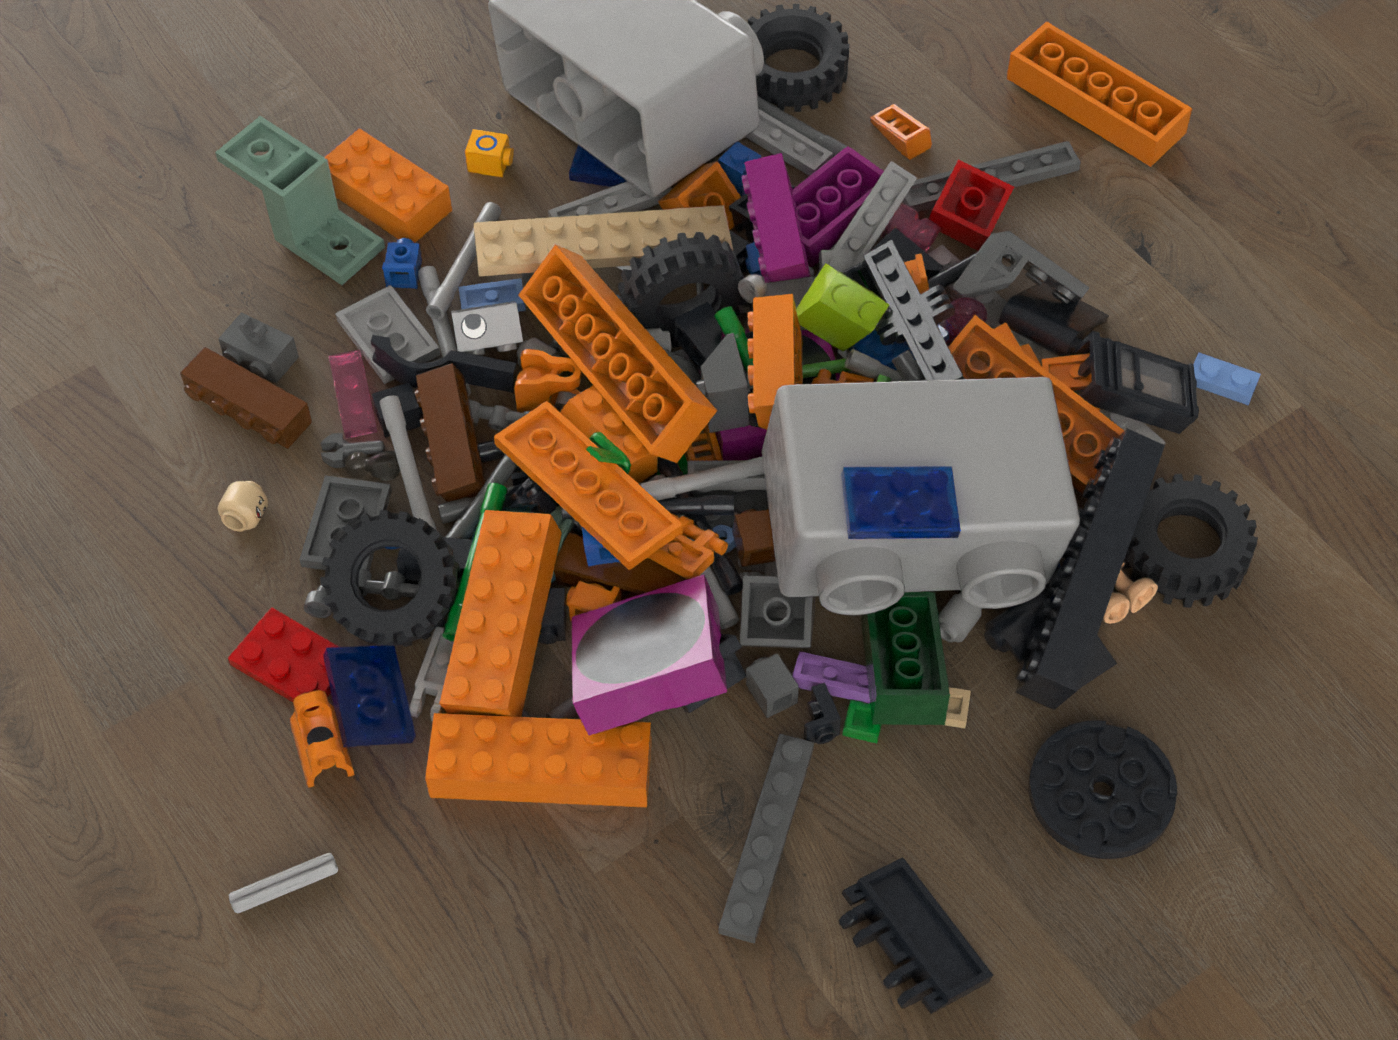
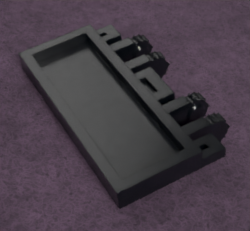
(916, 928)

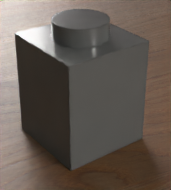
(771, 685)

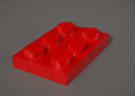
(284, 656)

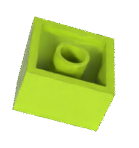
(839, 309)

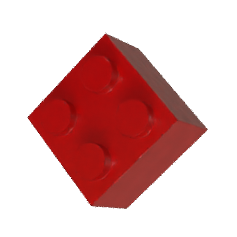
(970, 205)

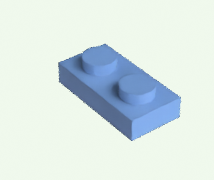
(492, 293)
(1225, 378)

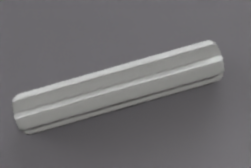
(283, 883)

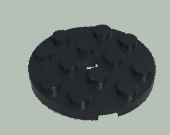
(1096, 823)

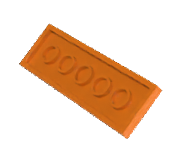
(591, 491)

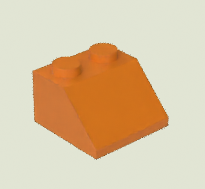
(703, 188)

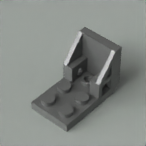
(988, 273)

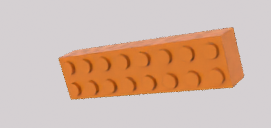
(617, 354)

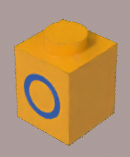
(488, 153)

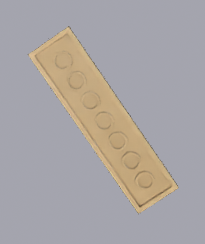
(598, 238)

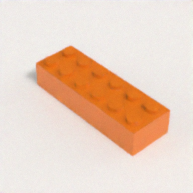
(1099, 93)
(1085, 430)
(501, 614)
(538, 761)

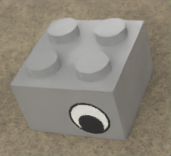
(487, 327)

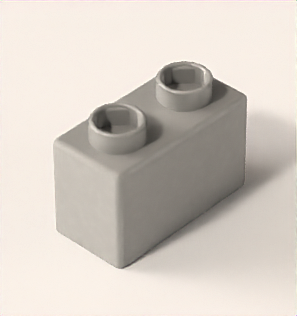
(633, 80)
(1007, 479)

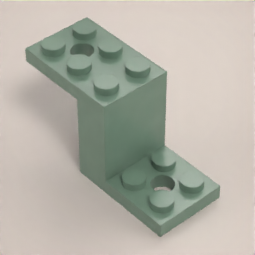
(300, 199)

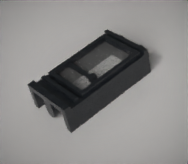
(1138, 384)

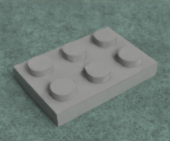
(387, 316)

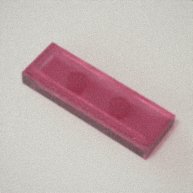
(352, 394)

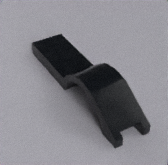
(476, 369)

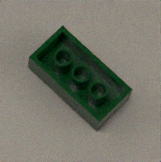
(906, 662)

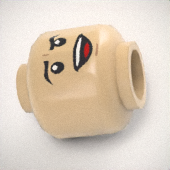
(242, 505)

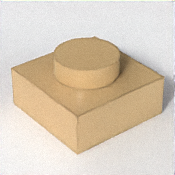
(958, 707)

